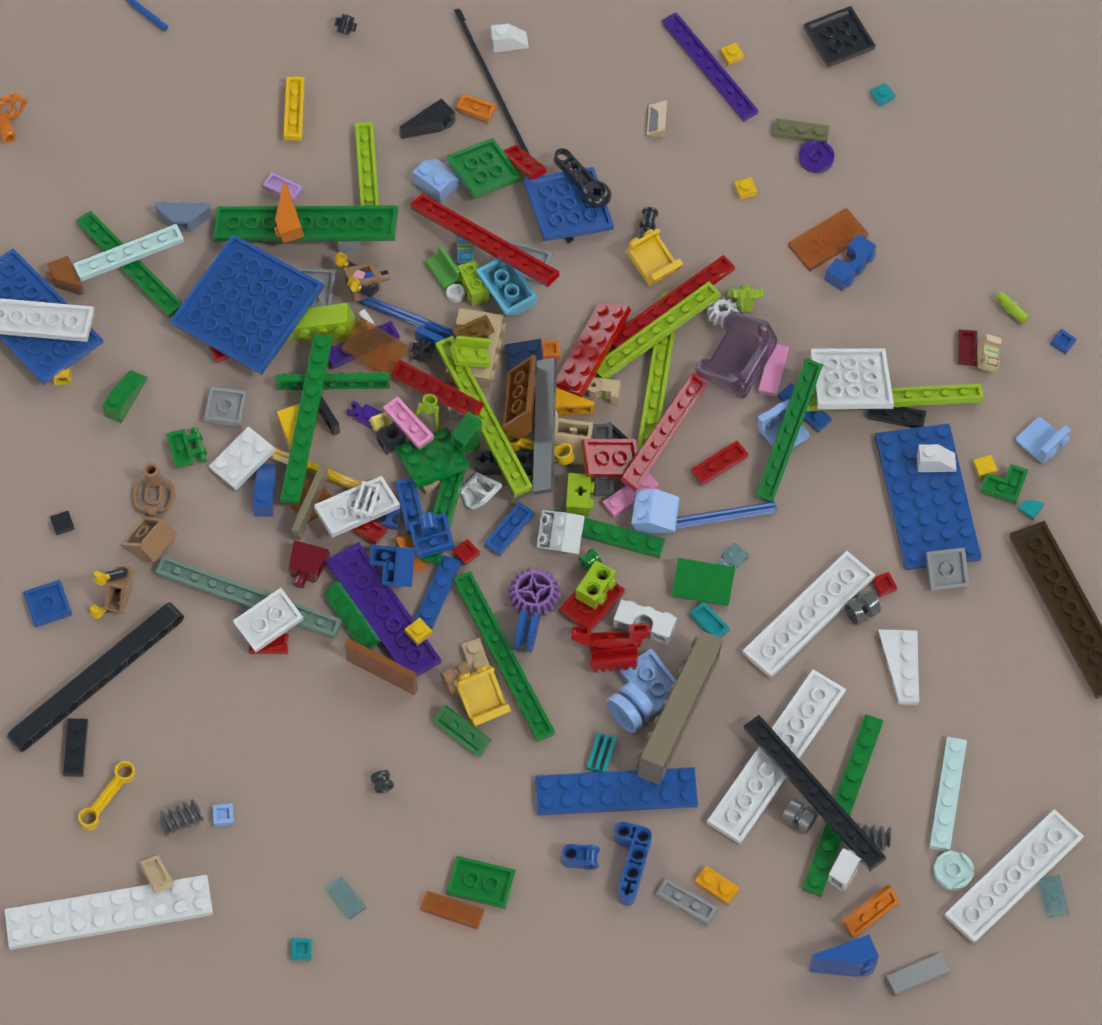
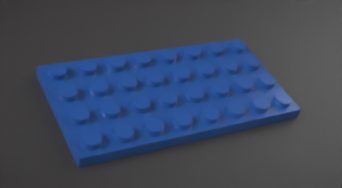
(39, 355)
(926, 507)

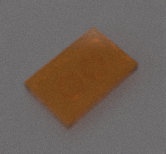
(374, 347)

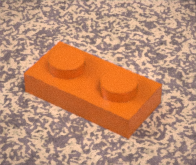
(476, 107)

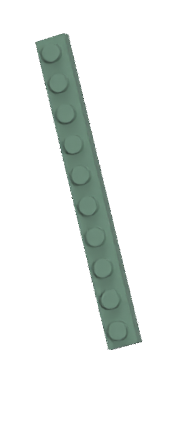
(240, 594)

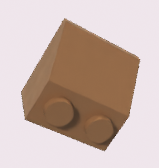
(150, 538)

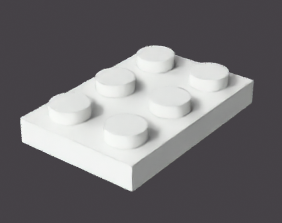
(242, 458)
(268, 620)

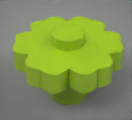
(745, 296)

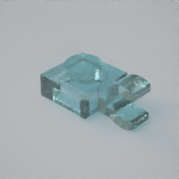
(733, 556)

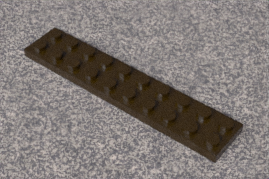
(1063, 599)

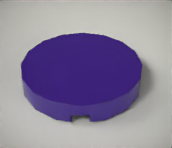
(816, 156)

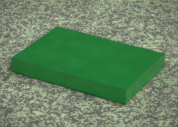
(703, 581)
(481, 882)

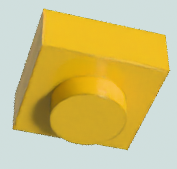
(732, 53)
(745, 188)
(418, 631)

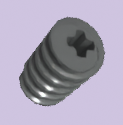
(180, 817)
(879, 837)

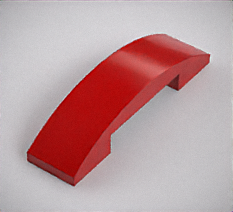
(584, 635)

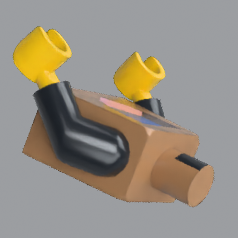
(361, 280)
(117, 590)

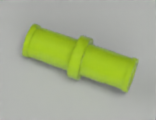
(1012, 307)

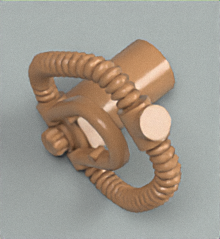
(153, 479)

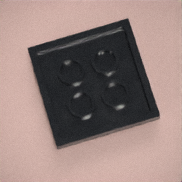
(839, 36)

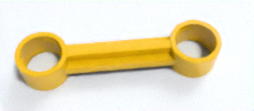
(528, 444)
(107, 795)

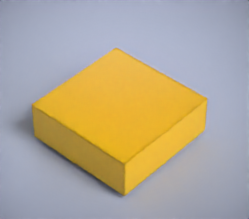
(985, 465)

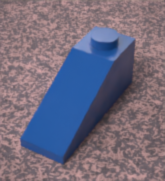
(265, 490)

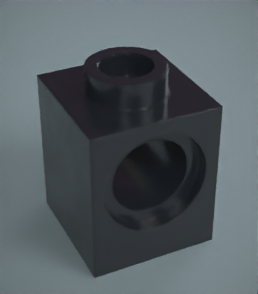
(388, 445)

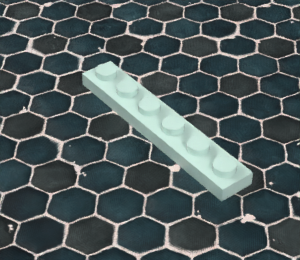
(128, 252)
(948, 794)

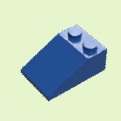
(848, 959)

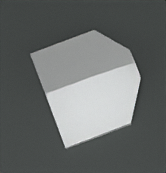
(479, 491)

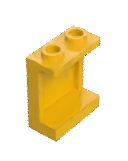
(652, 257)
(481, 695)

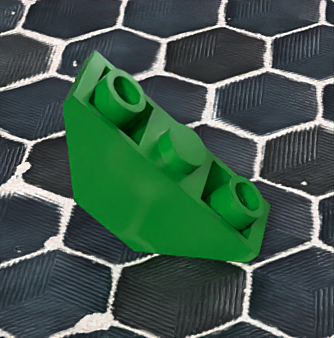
(467, 433)

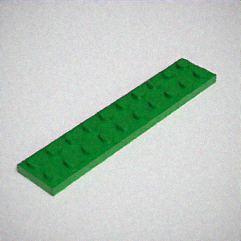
(317, 223)

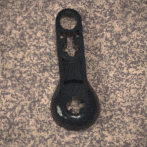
(583, 180)

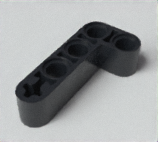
(493, 469)

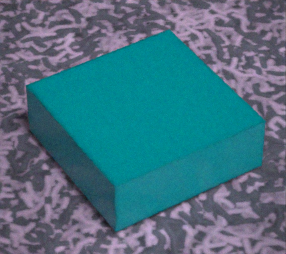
(301, 949)

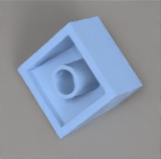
(435, 179)
(655, 511)

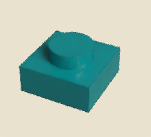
(882, 94)

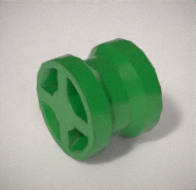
(588, 560)

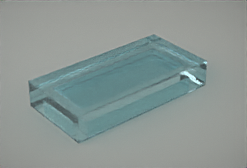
(345, 897)

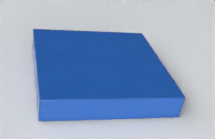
(47, 603)

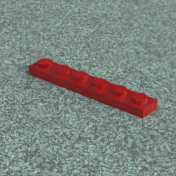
(430, 385)

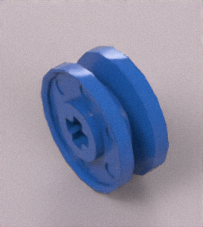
(526, 630)

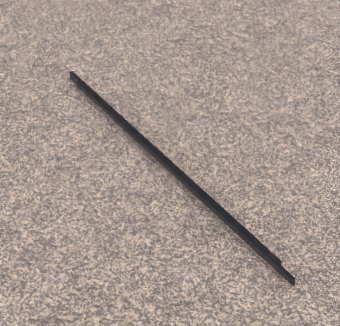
(461, 18)

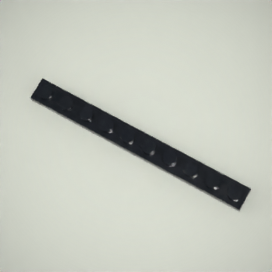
(814, 792)

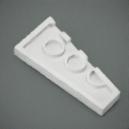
(902, 662)

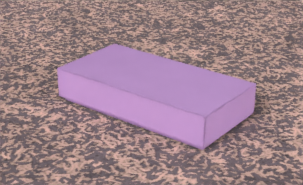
(275, 183)

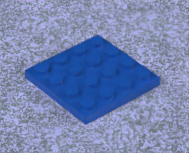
(562, 210)

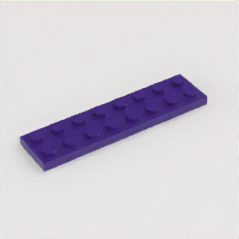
(381, 609)

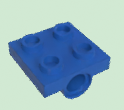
(431, 534)

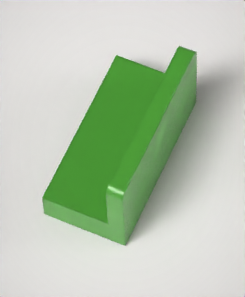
(443, 269)

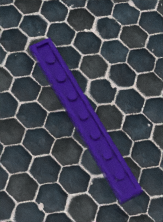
(710, 67)

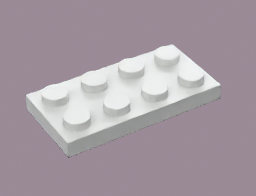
(337, 510)

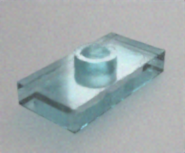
(1054, 896)

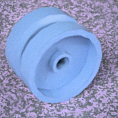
(630, 707)

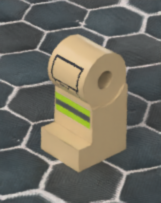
(988, 353)
(604, 389)

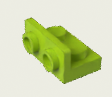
(471, 351)

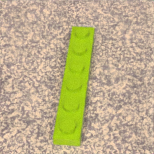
(367, 164)

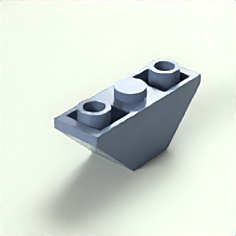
(186, 215)

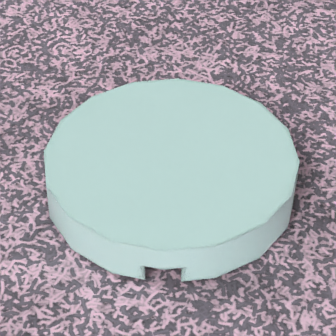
(953, 870)

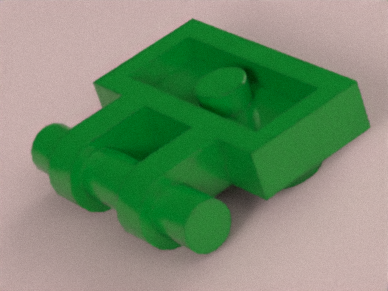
(181, 450)

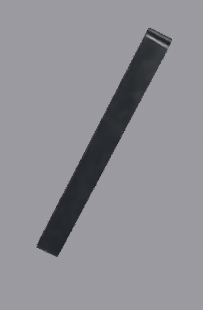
(95, 677)

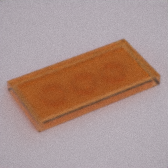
(827, 239)

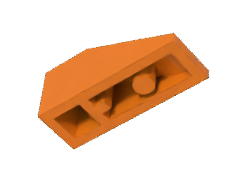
(286, 218)

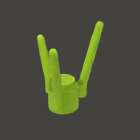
(428, 406)

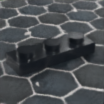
(75, 747)

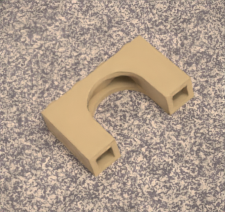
(483, 375)

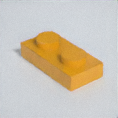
(717, 885)

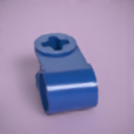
(582, 856)

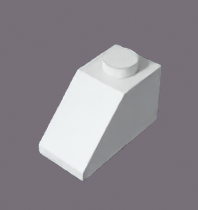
(507, 38)
(935, 459)

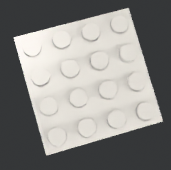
(853, 379)

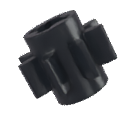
(345, 24)
(422, 350)

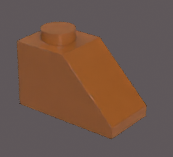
(64, 275)

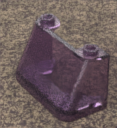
(740, 354)

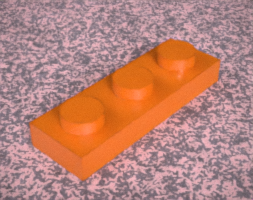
(870, 911)

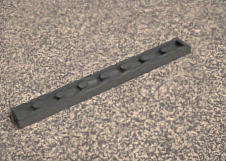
(544, 426)

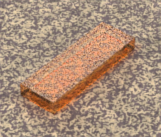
(452, 910)

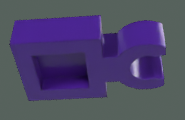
(363, 414)

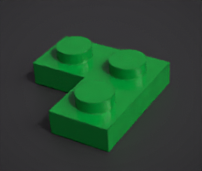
(1008, 488)

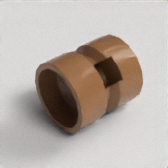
(450, 675)

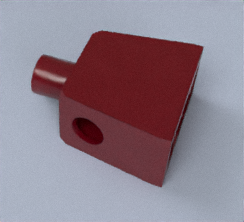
(307, 563)

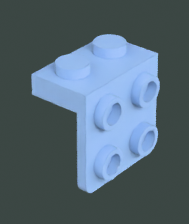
(770, 422)
(1043, 439)

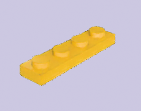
(294, 108)

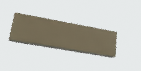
(310, 500)

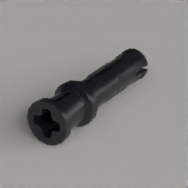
(648, 220)

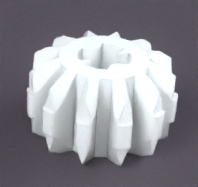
(719, 310)

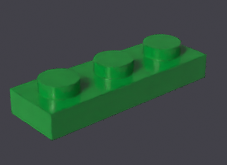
(462, 730)

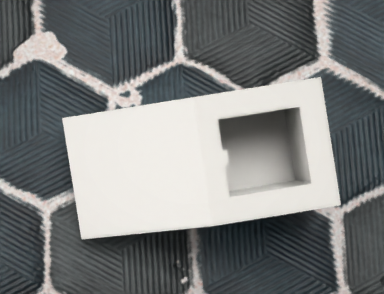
(844, 869)

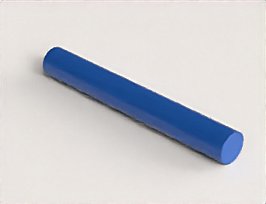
(148, 14)

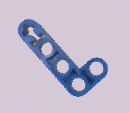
(632, 865)

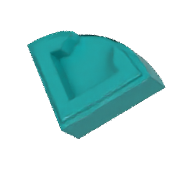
(1030, 508)

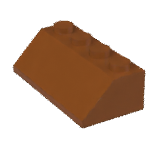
(520, 398)

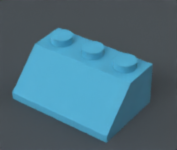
(508, 287)

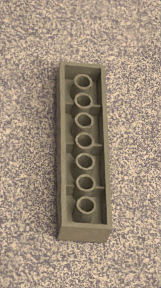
(679, 707)

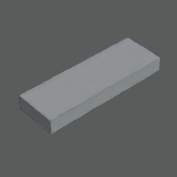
(686, 902)
(918, 974)

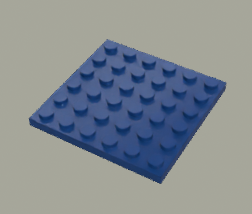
(247, 304)

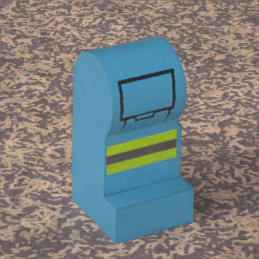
(464, 251)

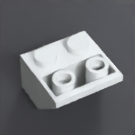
(560, 531)

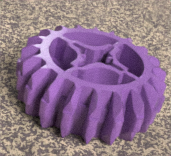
(520, 596)

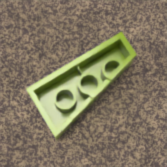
(326, 320)

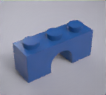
(843, 274)

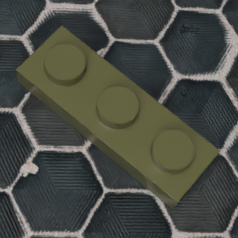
(800, 130)

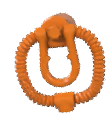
(6, 130)

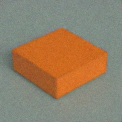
(551, 349)

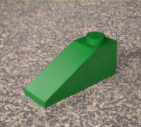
(123, 396)

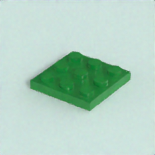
(483, 168)
(433, 461)

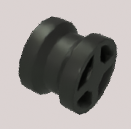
(382, 781)

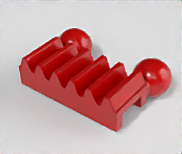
(614, 657)

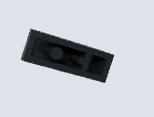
(429, 121)

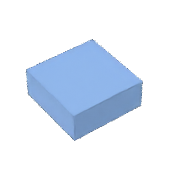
(223, 815)

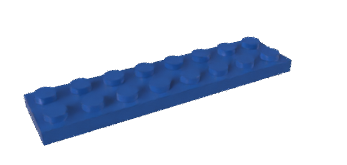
(614, 792)

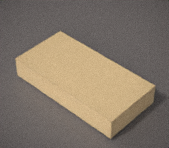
(156, 874)

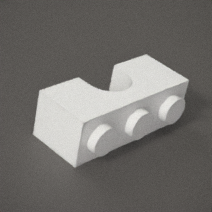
(661, 623)

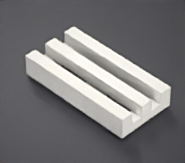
(363, 512)

